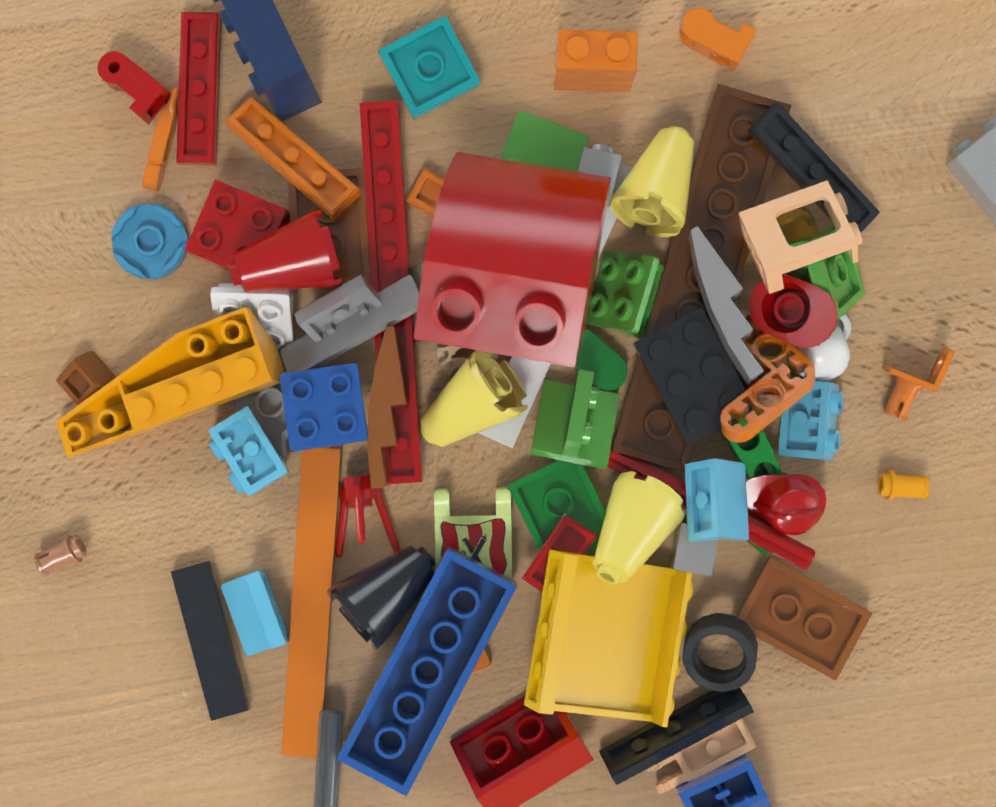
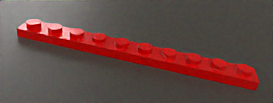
(390, 264)

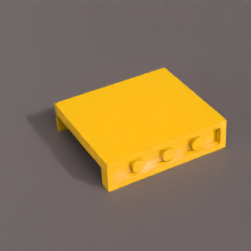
(606, 643)

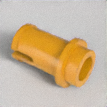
(899, 485)

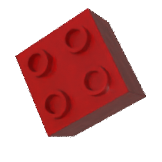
(231, 222)

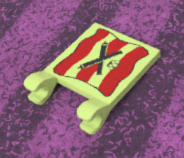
(478, 536)

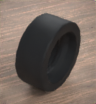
(713, 678)

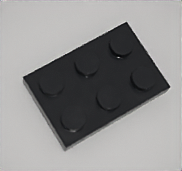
(691, 374)

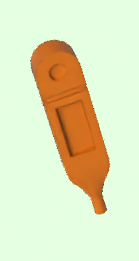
(161, 144)

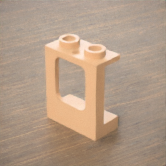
(773, 253)

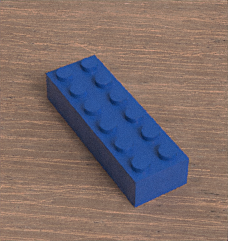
(427, 671)

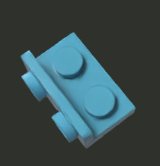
(810, 424)
(247, 452)

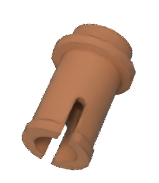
(60, 555)

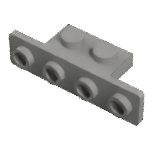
(347, 319)

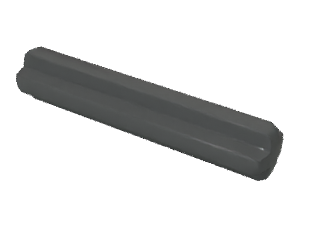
(326, 763)

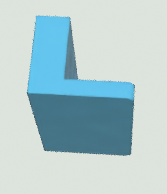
(716, 501)
(255, 612)

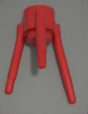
(359, 495)

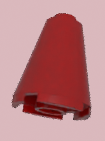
(288, 258)

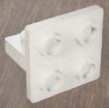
(271, 308)

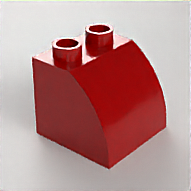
(512, 259)

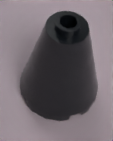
(383, 593)

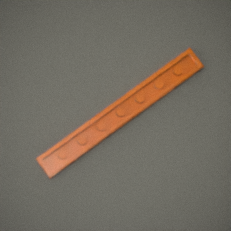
(310, 600)

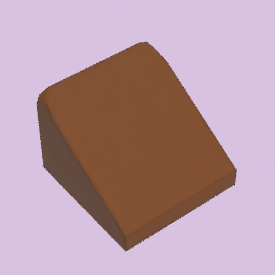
(85, 377)

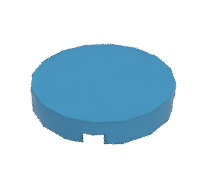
(149, 241)

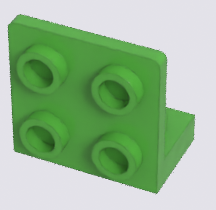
(544, 143)

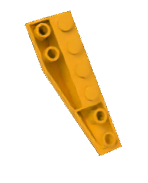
(175, 381)

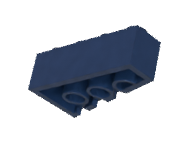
(272, 55)

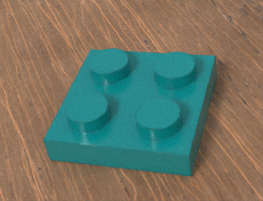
(429, 67)

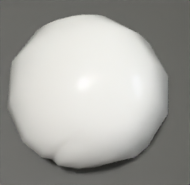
(829, 357)

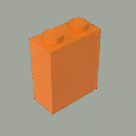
(595, 60)

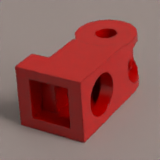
(126, 76)

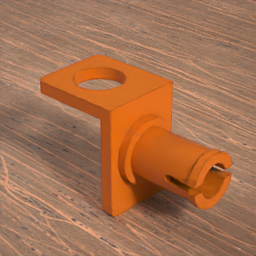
(909, 384)

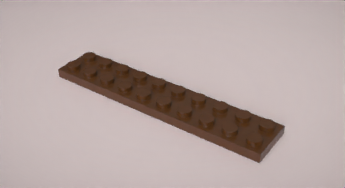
(726, 178)

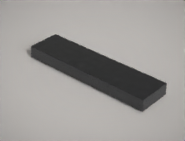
(808, 162)
(210, 640)
(685, 727)

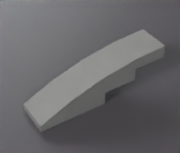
(718, 291)

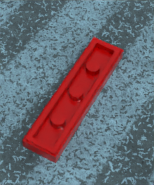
(198, 88)

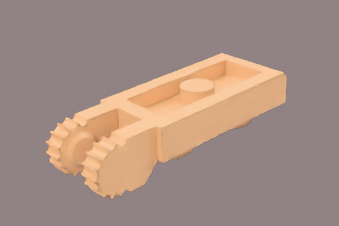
(706, 755)

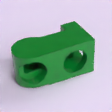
(755, 454)

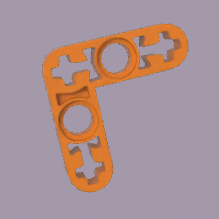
(776, 381)

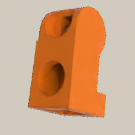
(714, 39)

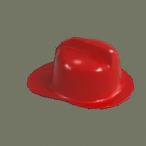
(796, 314)
(786, 501)

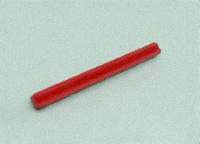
(759, 533)

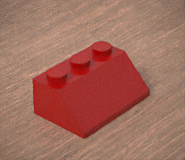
(519, 754)

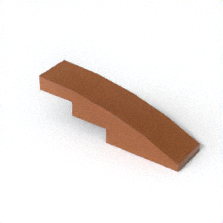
(386, 392)

